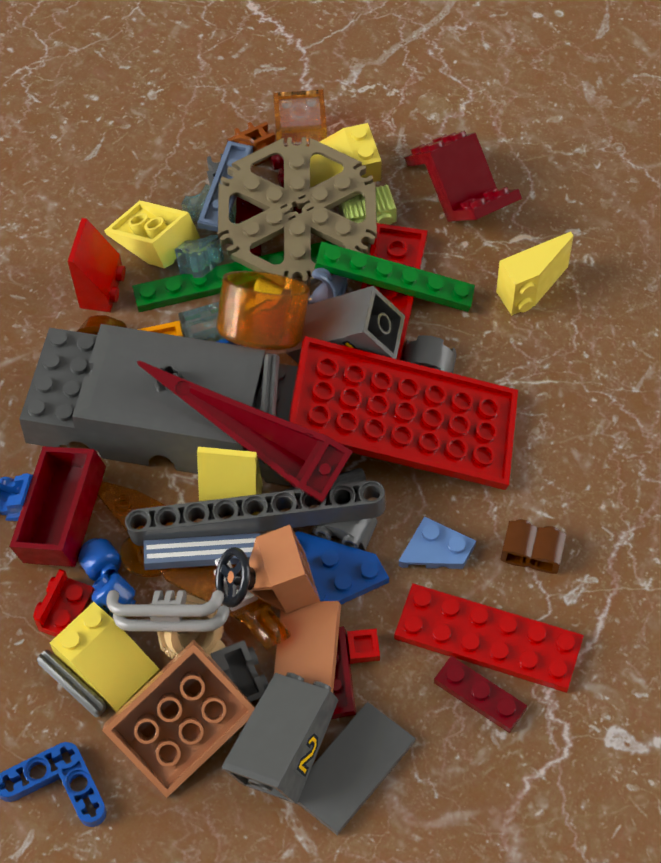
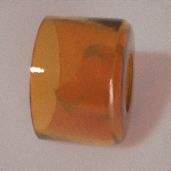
(262, 310)

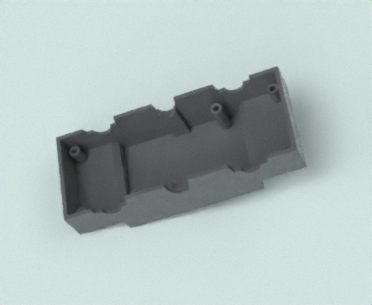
(99, 396)

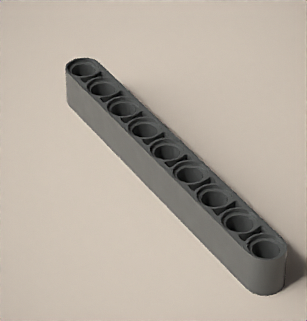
(269, 519)

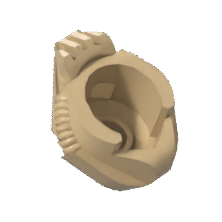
(174, 642)

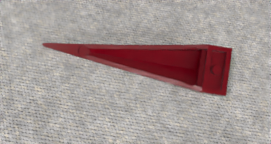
(292, 451)

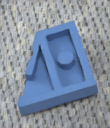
(437, 547)

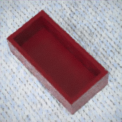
(58, 506)

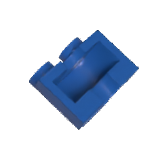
(13, 495)

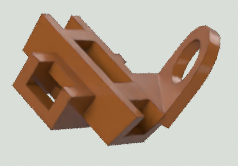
(245, 137)

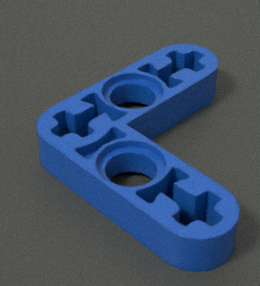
(65, 772)

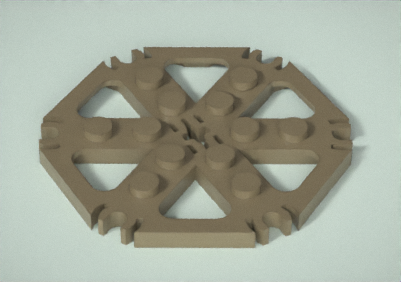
(279, 205)

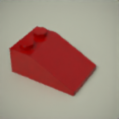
(95, 269)

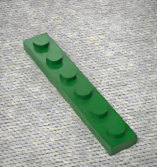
(395, 276)

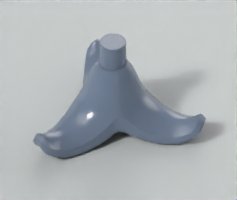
(330, 287)

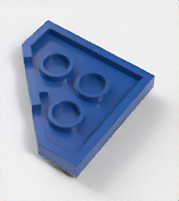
(341, 570)

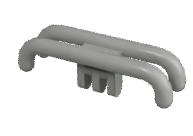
(168, 613)

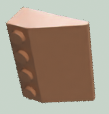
(179, 718)

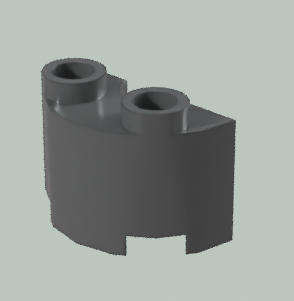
(430, 353)
(353, 533)
(238, 665)

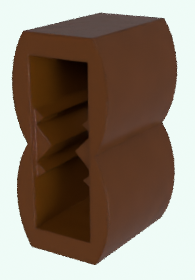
(533, 546)

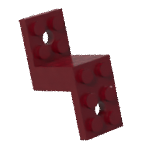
(461, 176)

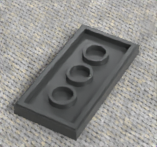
(353, 767)

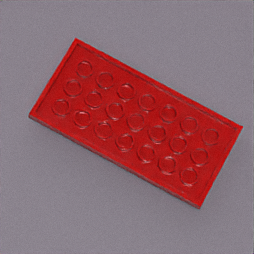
(406, 412)

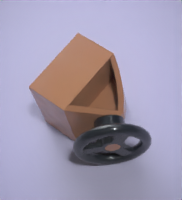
(275, 572)

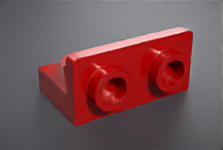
(62, 603)

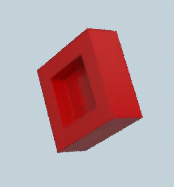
(363, 646)

